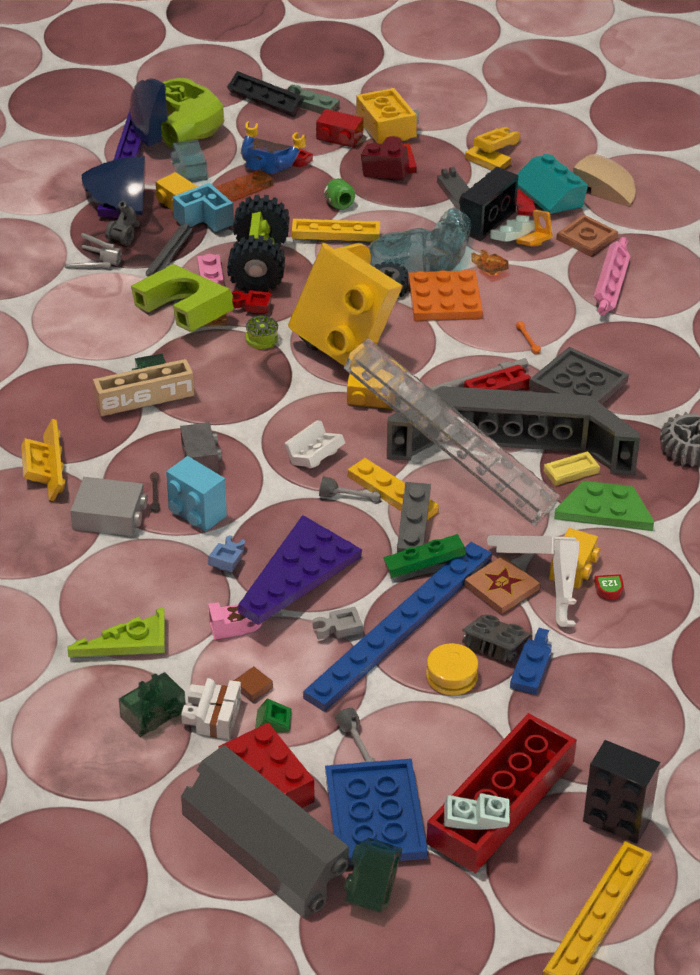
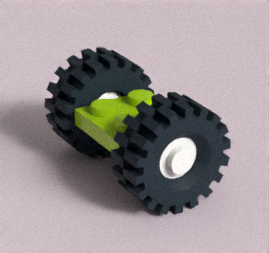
(260, 229)

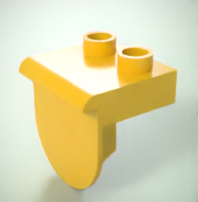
(344, 301)

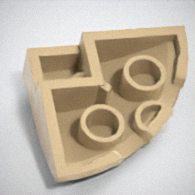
(606, 179)

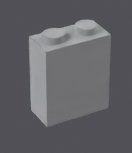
(108, 506)

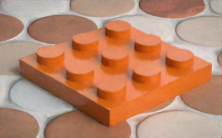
(445, 295)

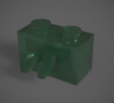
(152, 704)
(372, 874)

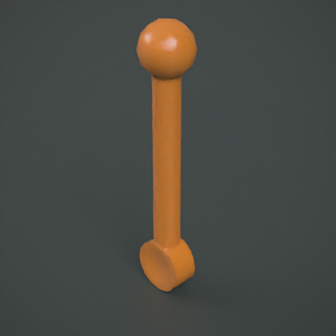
(536, 349)

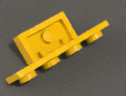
(43, 460)

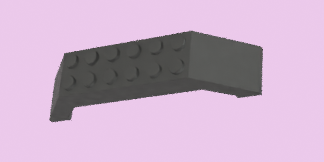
(530, 422)

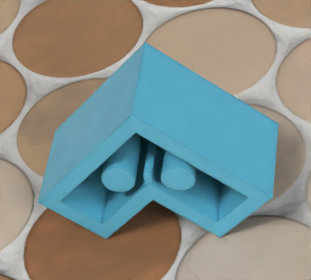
(203, 205)

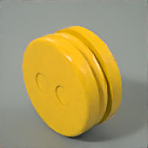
(452, 669)

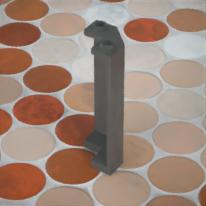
(264, 831)

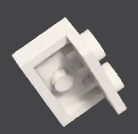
(313, 445)

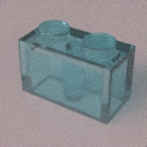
(189, 161)

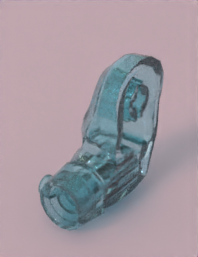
(426, 249)

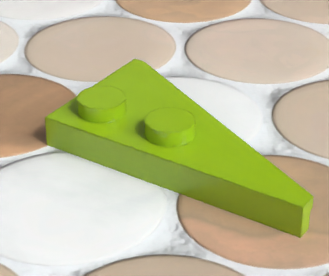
(127, 638)

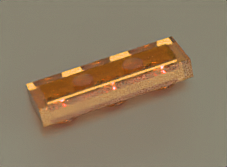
(246, 185)

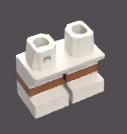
(216, 708)

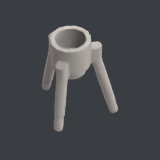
(108, 254)

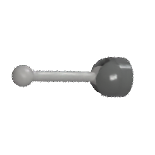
(330, 487)
(349, 722)

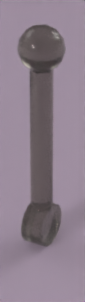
(155, 506)

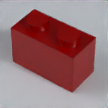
(339, 128)

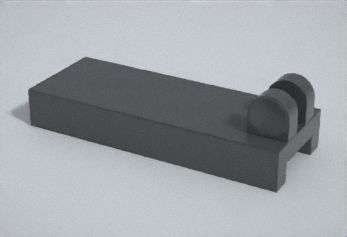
(452, 185)

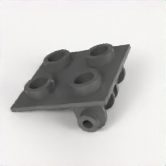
(500, 636)

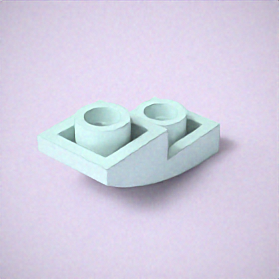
(514, 229)
(485, 813)

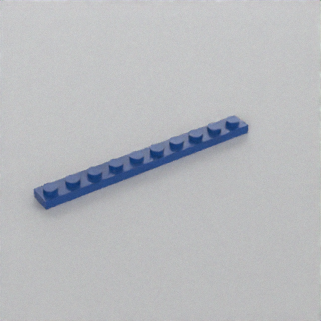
(395, 628)

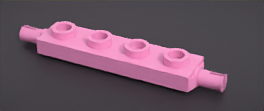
(612, 276)

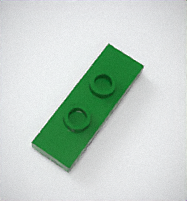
(424, 555)

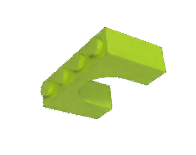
(202, 301)

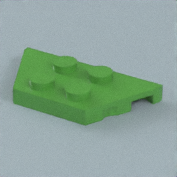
(605, 505)

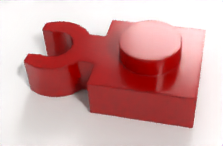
(253, 301)

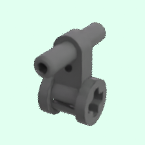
(124, 227)

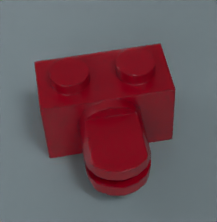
(385, 160)

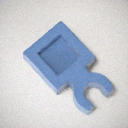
(227, 556)

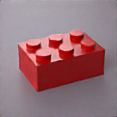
(276, 762)

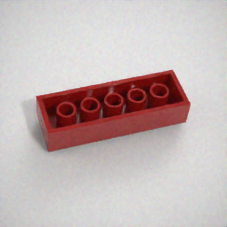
(517, 769)

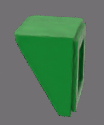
(275, 714)

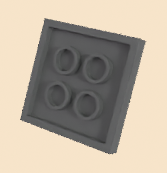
(579, 375)

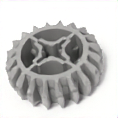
(682, 439)

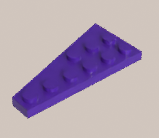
(299, 565)

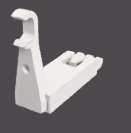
(564, 562)

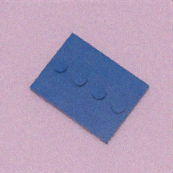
(377, 803)

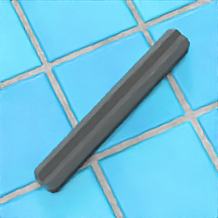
(170, 249)

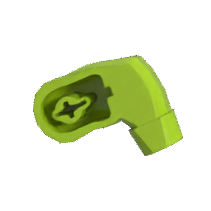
(191, 110)

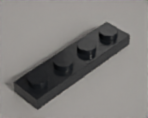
(265, 93)

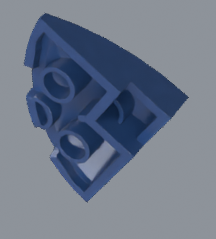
(148, 110)
(117, 182)

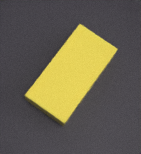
(571, 468)

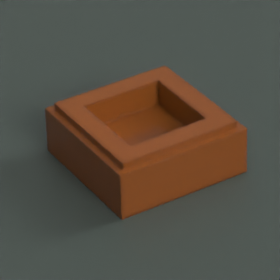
(254, 683)

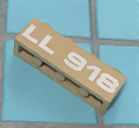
(143, 387)

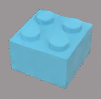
(196, 493)

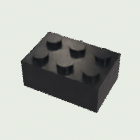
(490, 202)
(621, 791)

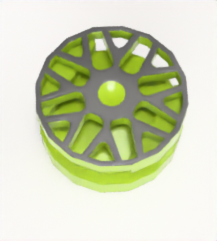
(261, 333)

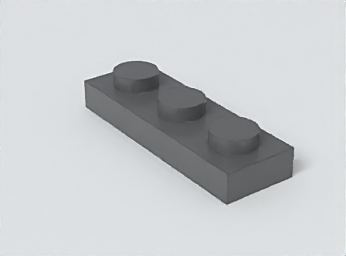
(413, 515)

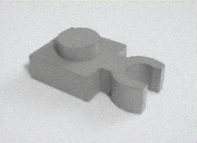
(341, 622)

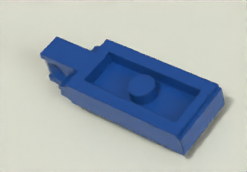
(532, 663)

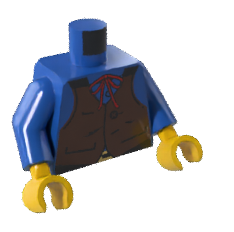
(268, 155)

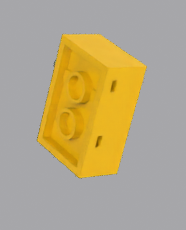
(387, 115)

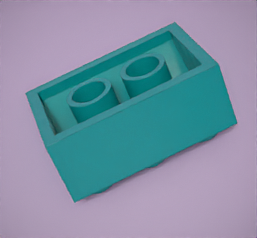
(551, 184)

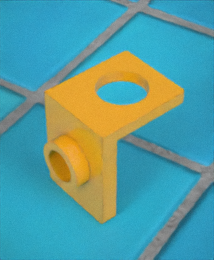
(541, 233)

